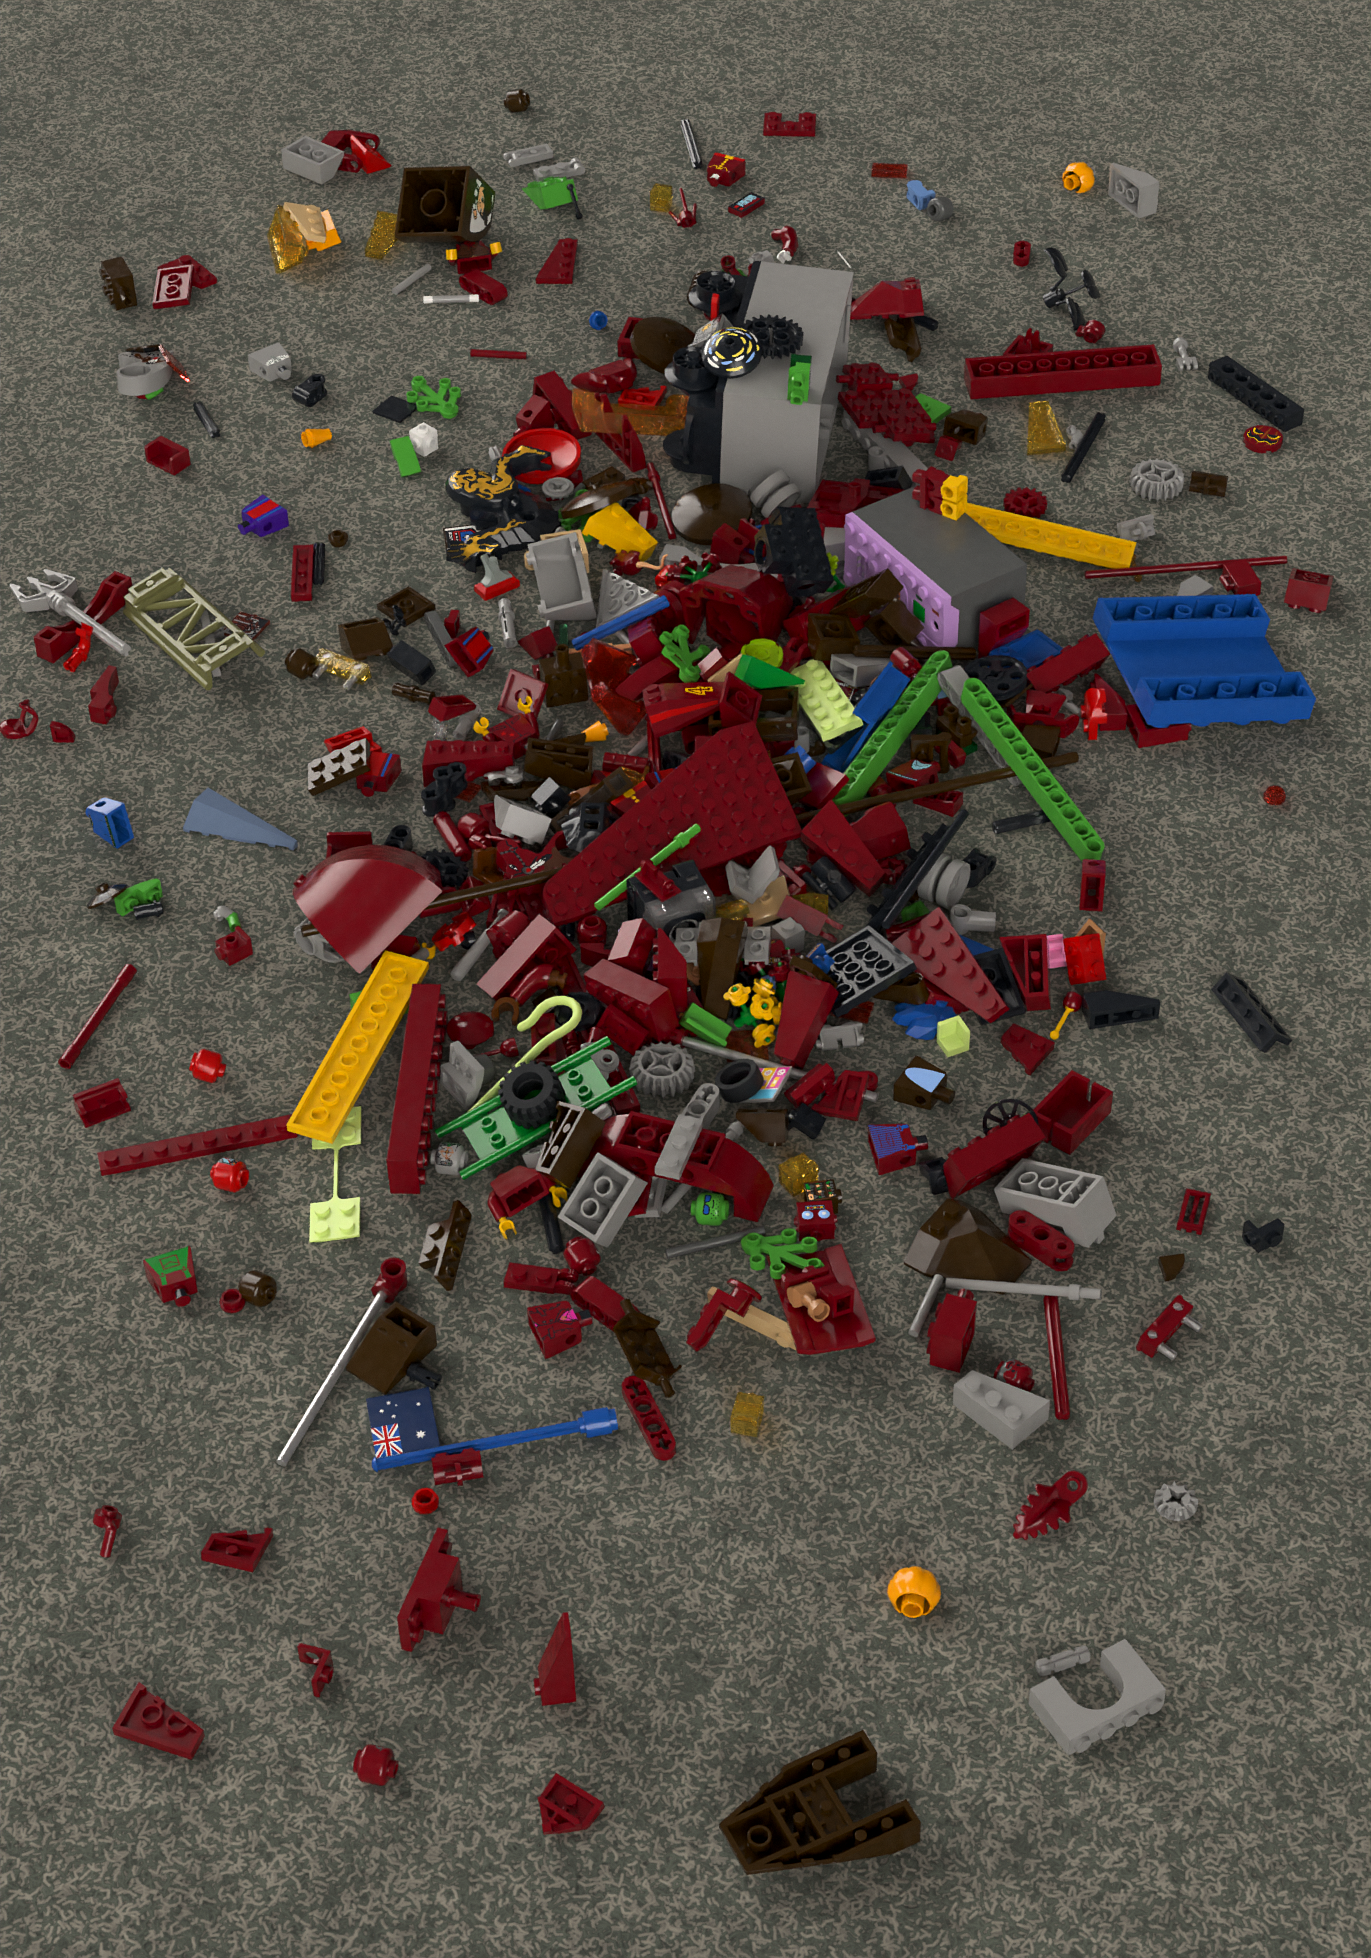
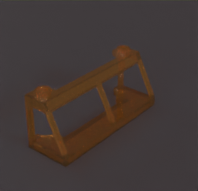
(644, 418)

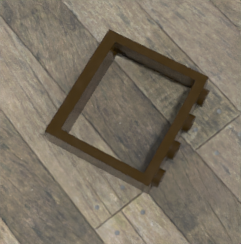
(771, 728)

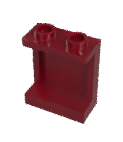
(344, 840)

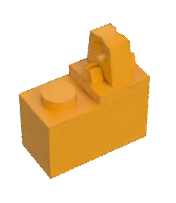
(332, 236)

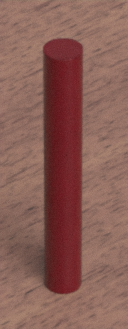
(498, 354)

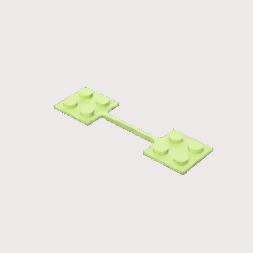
(338, 1217)

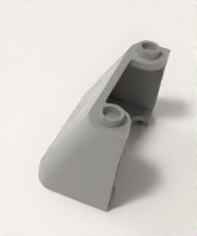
(562, 579)

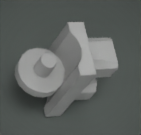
(1136, 528)

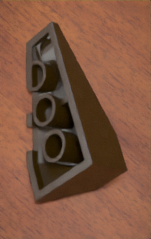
(719, 959)

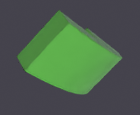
(405, 456)
(138, 895)

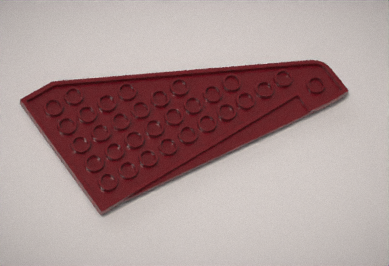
(721, 787)

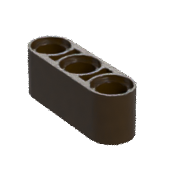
(906, 990)

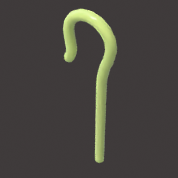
(546, 1041)

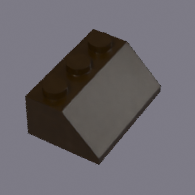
(869, 595)

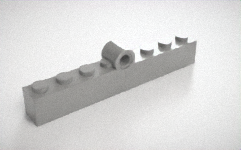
(883, 451)

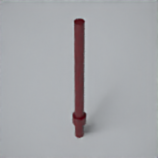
(654, 476)

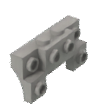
(755, 950)

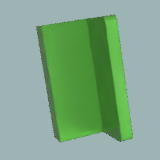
(705, 1025)

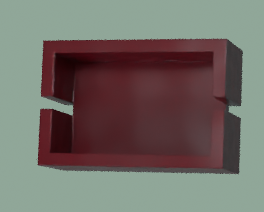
(1067, 1114)

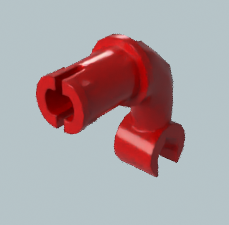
(80, 653)

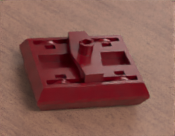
(839, 498)

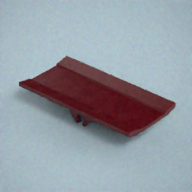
(832, 1333)

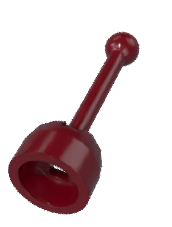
(507, 1048)

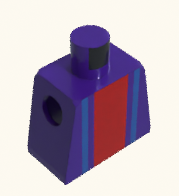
(263, 517)

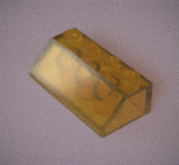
(285, 241)

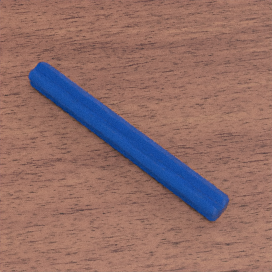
(621, 622)

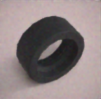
(744, 1089)

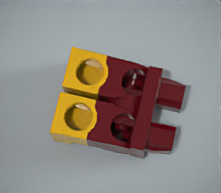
(941, 492)

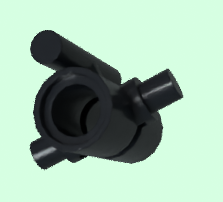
(829, 882)

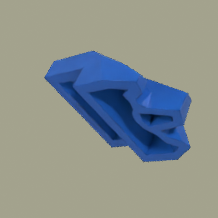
(922, 1018)

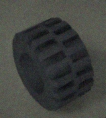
(523, 1081)

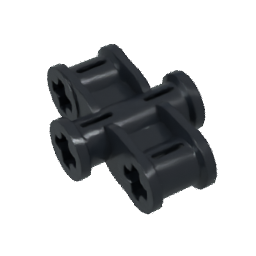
(449, 784)

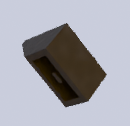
(365, 638)

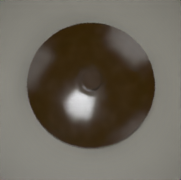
(658, 339)
(598, 497)
(707, 509)

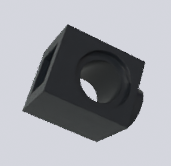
(550, 798)

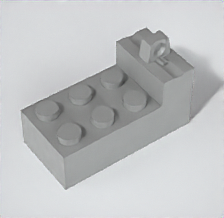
(1059, 1198)

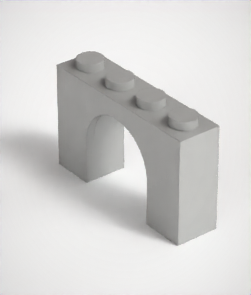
(1078, 1726)

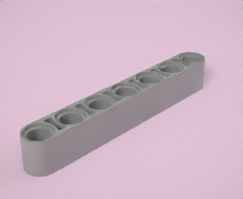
(952, 684)

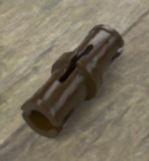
(418, 694)

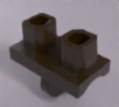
(1208, 483)

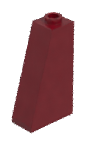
(802, 1017)

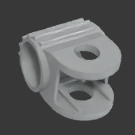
(316, 945)

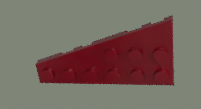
(950, 965)

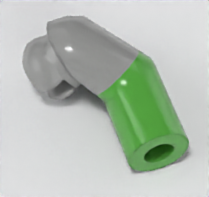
(231, 916)

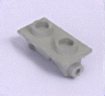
(848, 1034)

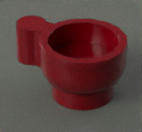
(1091, 331)

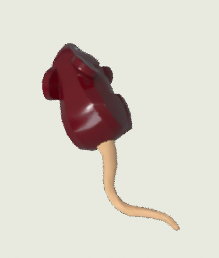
(630, 564)

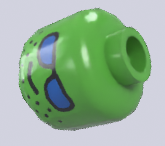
(710, 1209)

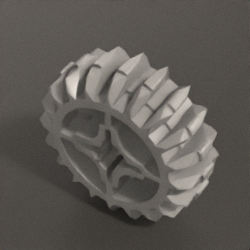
(1157, 479)
(662, 1075)

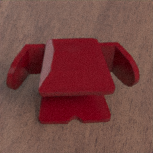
(1049, 716)

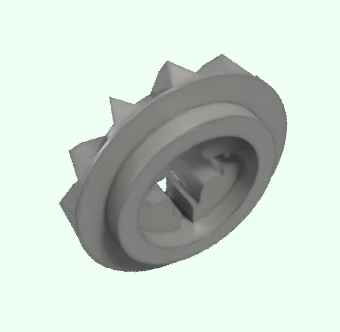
(562, 486)
(1173, 1510)

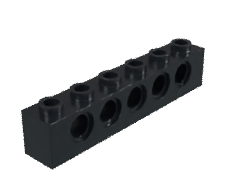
(1256, 393)

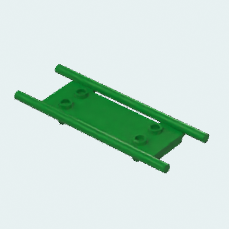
(497, 1136)

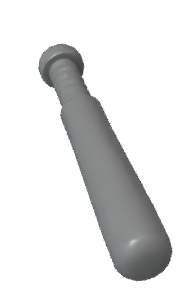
(474, 952)

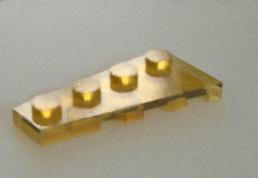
(382, 235)

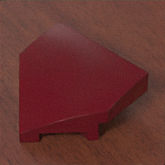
(567, 1807)

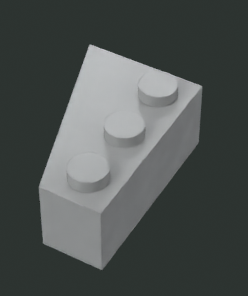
(1000, 1407)

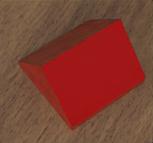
(370, 157)

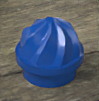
(598, 320)

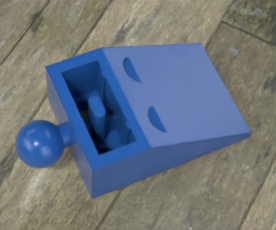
(1029, 649)

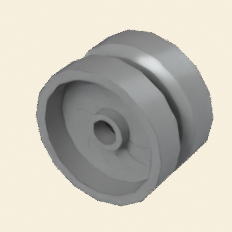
(775, 493)
(945, 882)

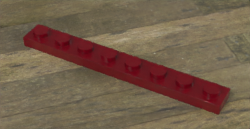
(194, 1145)

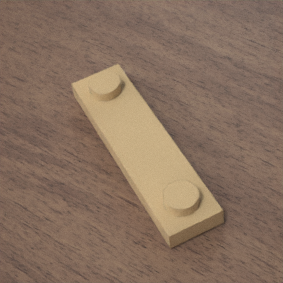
(762, 1323)

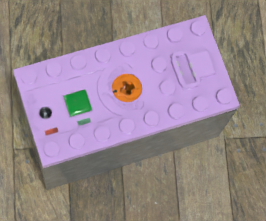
(944, 565)

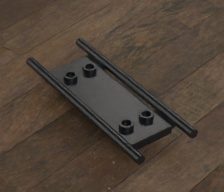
(914, 874)

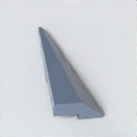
(219, 816)

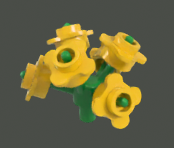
(762, 1007)

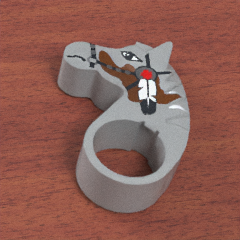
(142, 372)

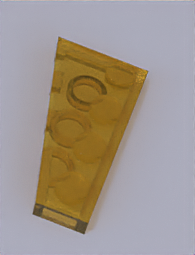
(1043, 430)
(732, 910)

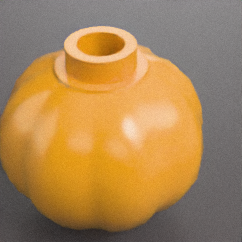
(1078, 175)
(910, 1588)

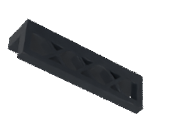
(1249, 1012)

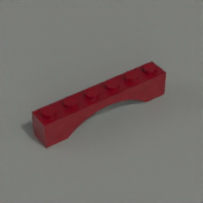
(56, 641)

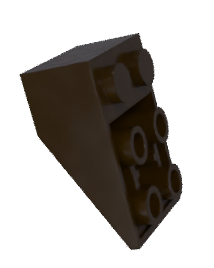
(391, 1347)

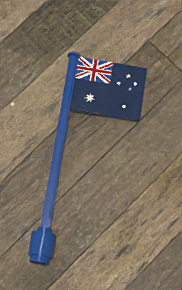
(407, 1430)

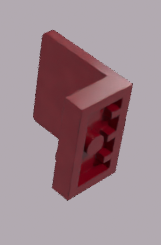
(622, 1029)

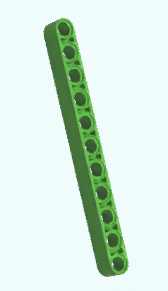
(894, 729)
(1031, 771)

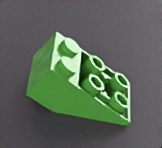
(550, 192)

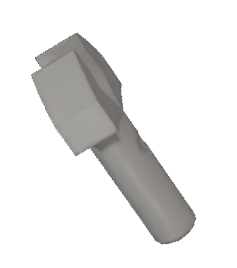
(1068, 703)

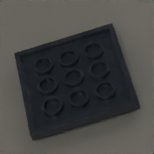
(865, 967)

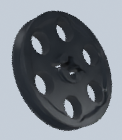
(997, 677)

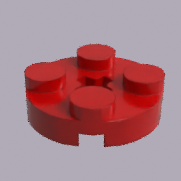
(453, 932)

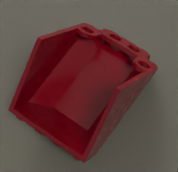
(765, 592)

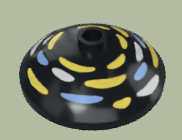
(733, 359)

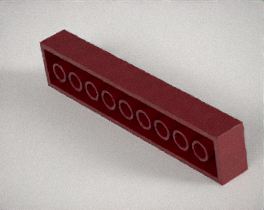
(1062, 371)
(416, 1089)

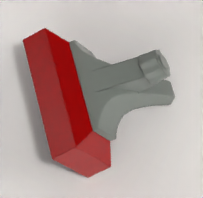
(495, 580)

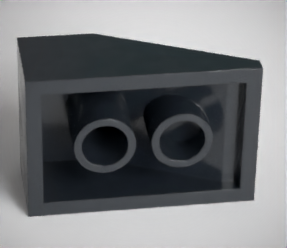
(999, 972)

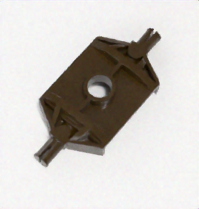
(644, 1348)

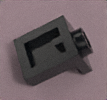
(934, 1172)

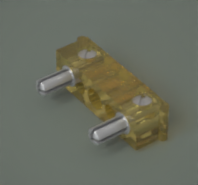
(341, 666)

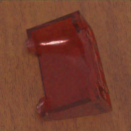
(605, 671)

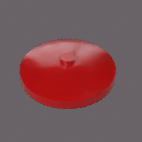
(564, 452)

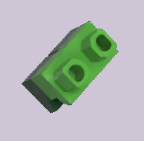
(799, 378)

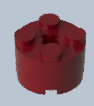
(506, 931)

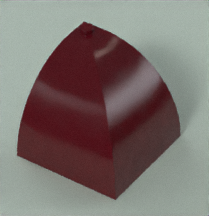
(366, 898)

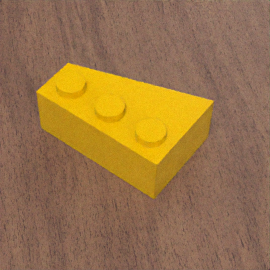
(620, 531)

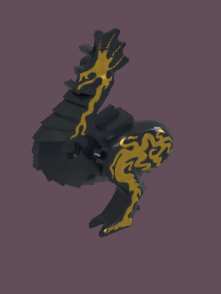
(499, 508)

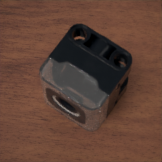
(680, 911)

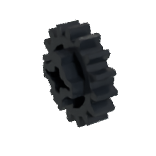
(451, 869)

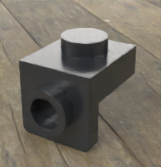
(806, 1120)
(1263, 1237)

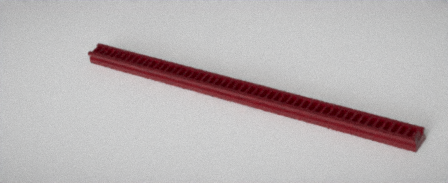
(533, 906)

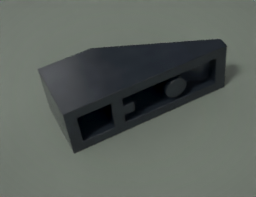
(1116, 1008)

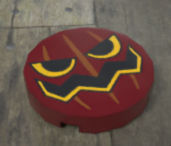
(1262, 439)

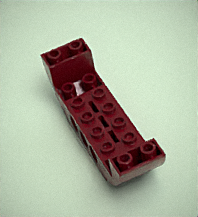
(714, 1163)

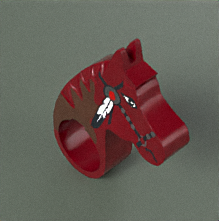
(522, 862)

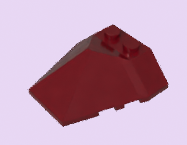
(890, 299)

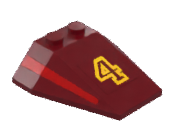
(680, 704)

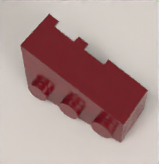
(1030, 968)

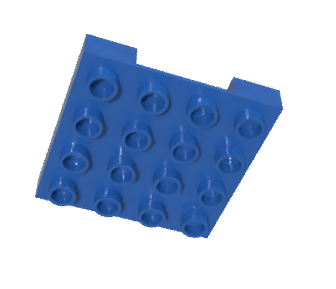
(1200, 660)

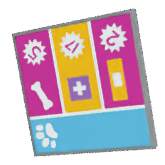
(773, 1083)

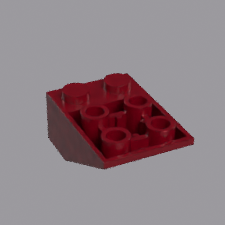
(1002, 625)
(671, 970)

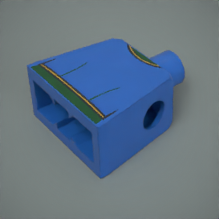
(110, 821)

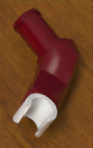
(790, 242)

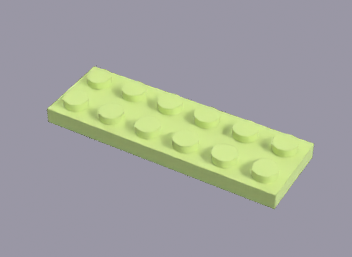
(824, 701)

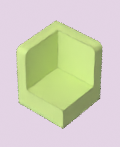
(953, 1036)

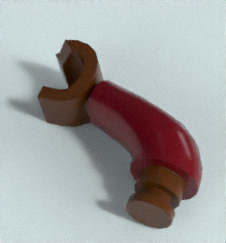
(535, 979)

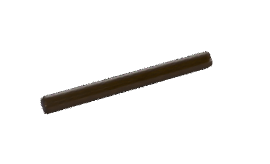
(917, 652)

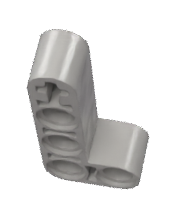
(704, 1104)

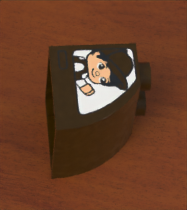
(443, 205)

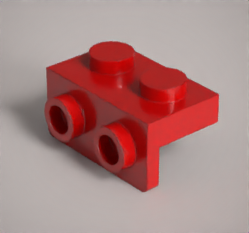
(1084, 959)

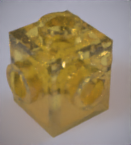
(796, 1172)

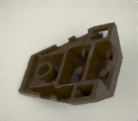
(965, 1245)

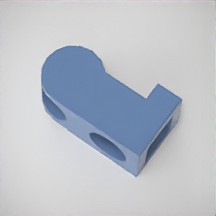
(918, 194)

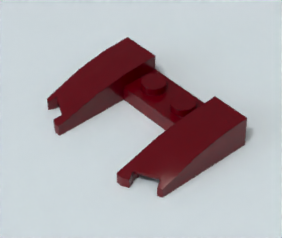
(626, 448)

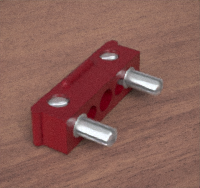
(1165, 1326)

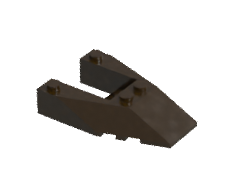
(802, 1821)

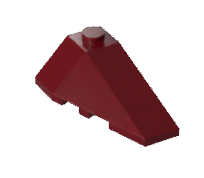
(882, 831)

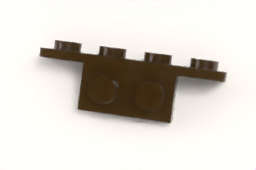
(903, 335)
(445, 1245)

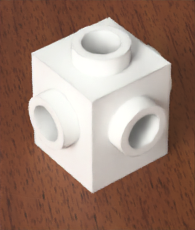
(424, 439)

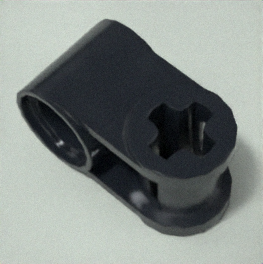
(310, 390)
(980, 866)

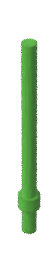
(679, 841)

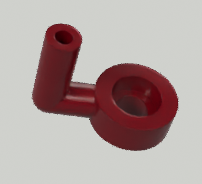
(110, 1520)

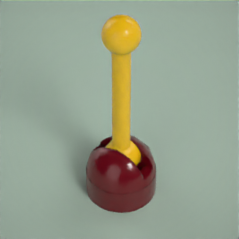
(1072, 1003)

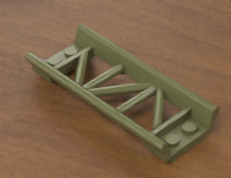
(151, 596)

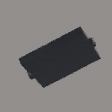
(395, 409)

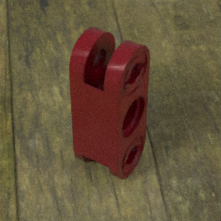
(1040, 1240)

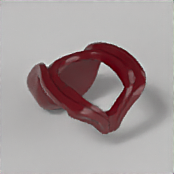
(16, 727)

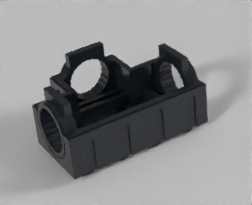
(795, 551)

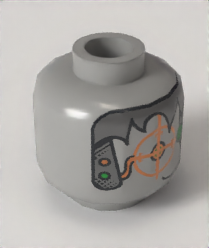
(449, 1158)

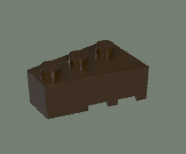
(569, 1144)

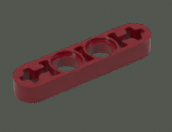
(647, 1418)

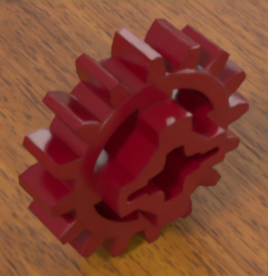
(1025, 502)

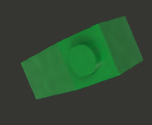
(763, 675)

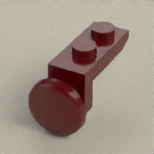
(713, 1312)

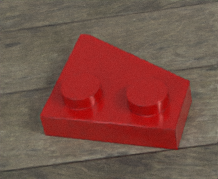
(642, 396)

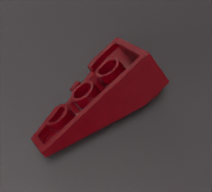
(556, 1667)

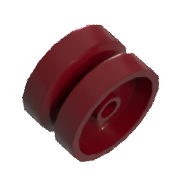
(672, 615)

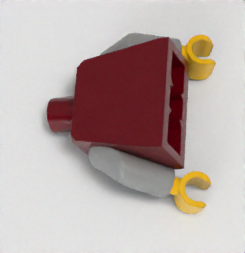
(407, 946)

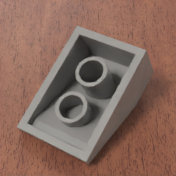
(1133, 190)
(520, 820)

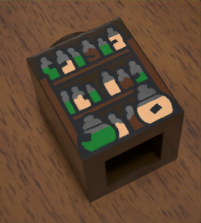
(823, 1191)

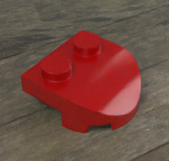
(1093, 711)

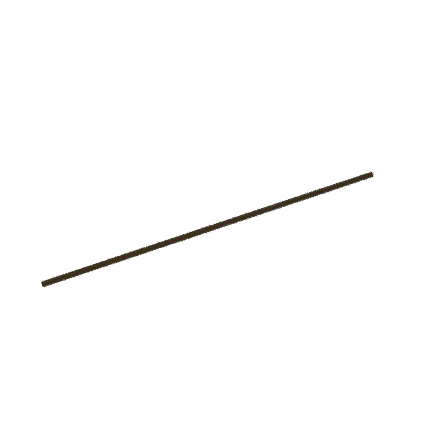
(803, 818)

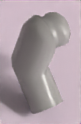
(1074, 435)

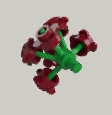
(688, 568)

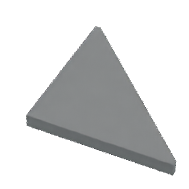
(619, 597)

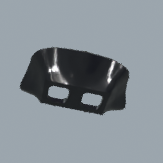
(573, 828)

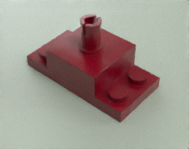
(434, 1593)

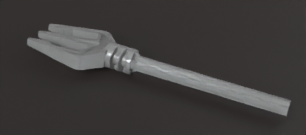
(60, 601)

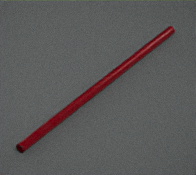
(1179, 567)

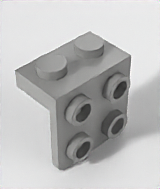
(753, 882)

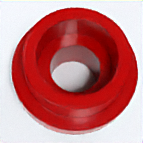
(422, 1495)

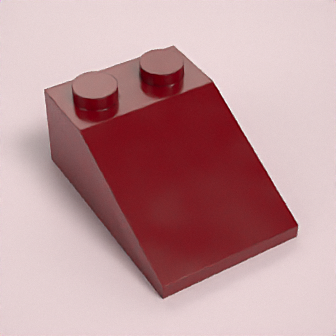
(1308, 590)

